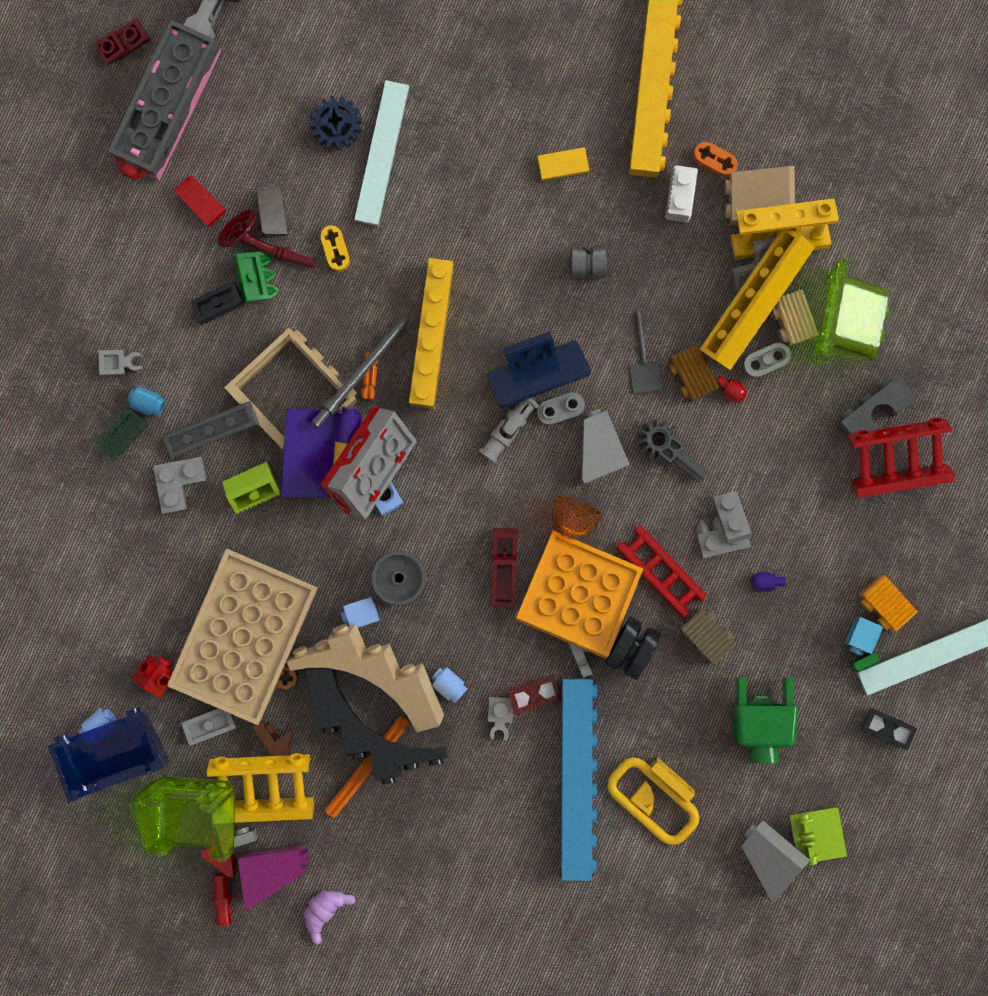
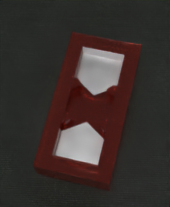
(534, 694)

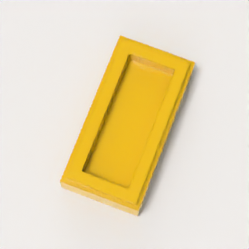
(563, 164)

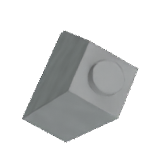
(600, 448)
(772, 859)

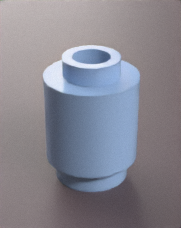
(448, 684)
(97, 719)

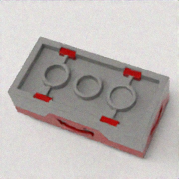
(369, 462)

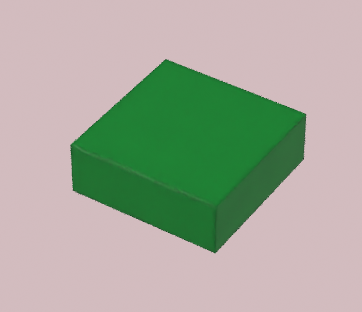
(864, 662)

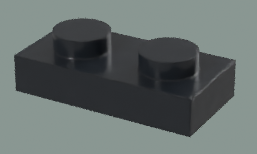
(217, 303)

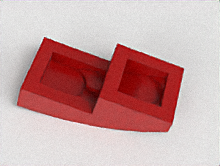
(200, 201)

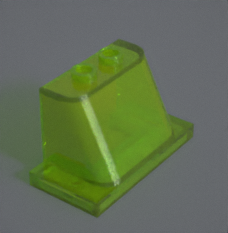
(852, 317)

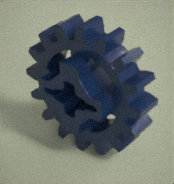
(345, 122)

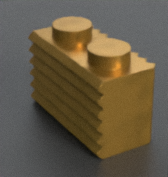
(692, 373)

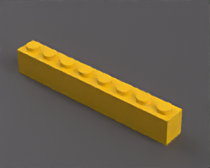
(654, 88)

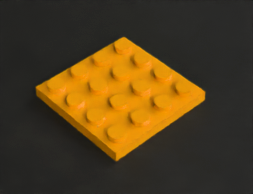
(579, 594)

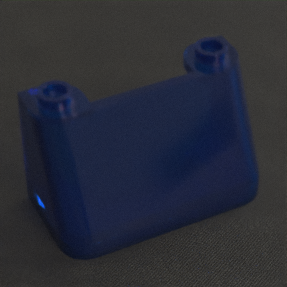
(107, 755)

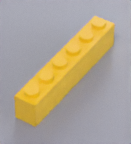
(757, 297)
(431, 333)

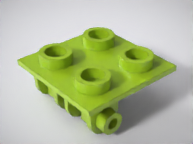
(818, 835)

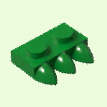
(253, 277)

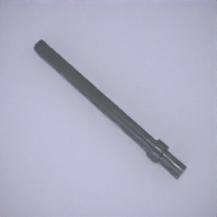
(330, 406)

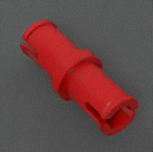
(222, 899)

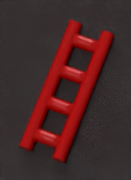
(676, 571)

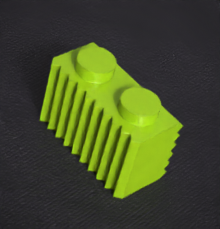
(251, 487)

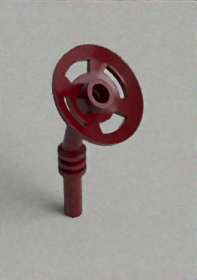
(241, 233)

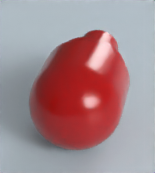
(732, 389)

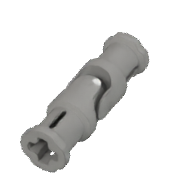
(509, 426)

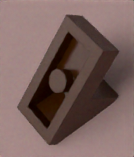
(267, 735)

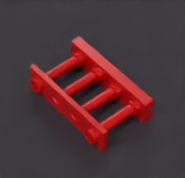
(914, 475)

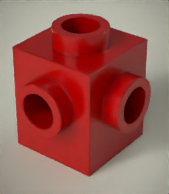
(154, 675)

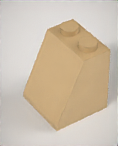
(758, 190)

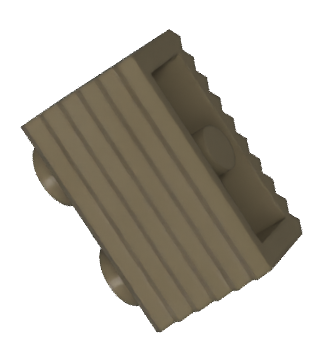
(708, 636)

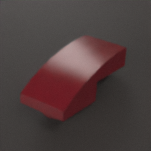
(123, 42)

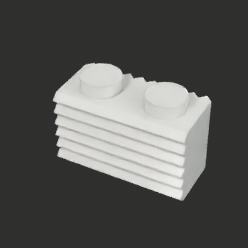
(681, 193)

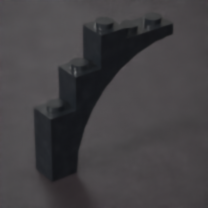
(387, 757)

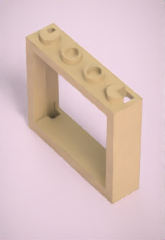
(264, 358)

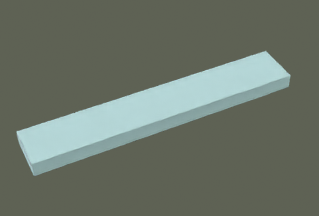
(381, 153)
(924, 658)

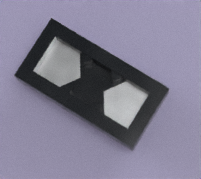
(888, 729)

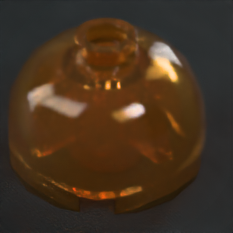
(574, 517)

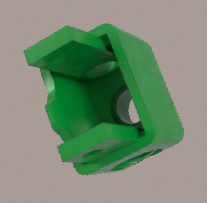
(764, 724)

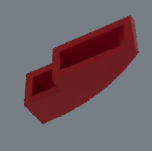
(504, 567)

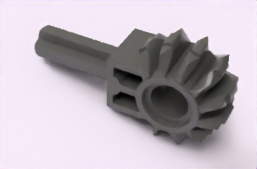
(670, 450)

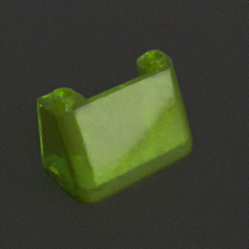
(186, 813)

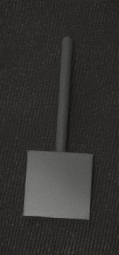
(644, 376)

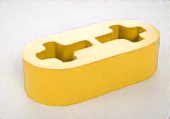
(329, 250)

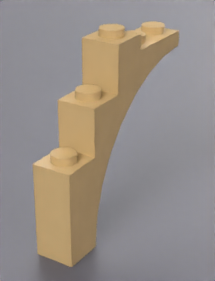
(378, 665)

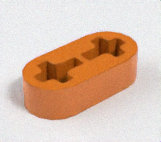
(713, 165)

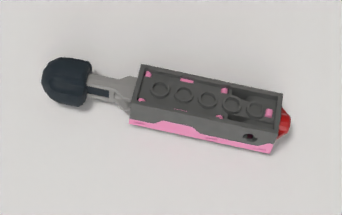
(167, 94)

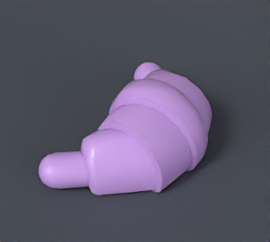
(321, 910)

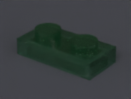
(121, 434)

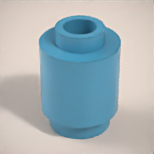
(146, 402)

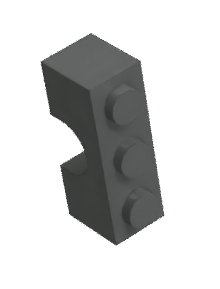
(892, 396)

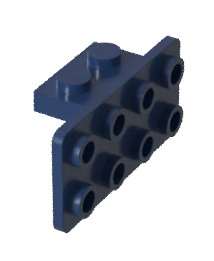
(537, 368)

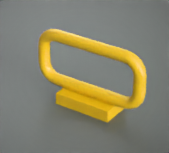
(666, 780)

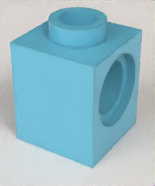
(863, 636)

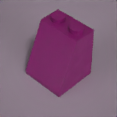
(270, 870)

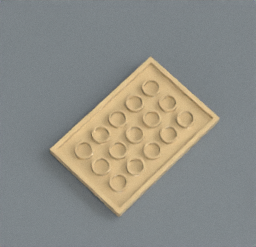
(242, 636)

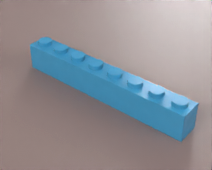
(576, 779)

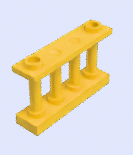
(804, 218)
(267, 809)

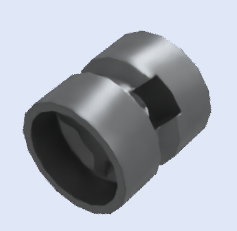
(588, 262)

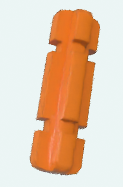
(369, 382)

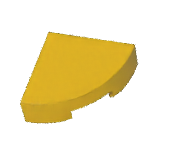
(644, 798)

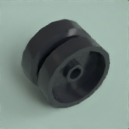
(635, 649)

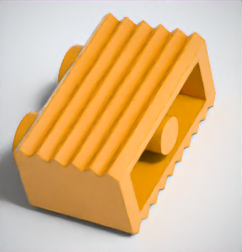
(887, 604)

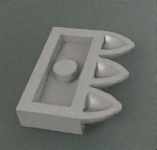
(714, 542)

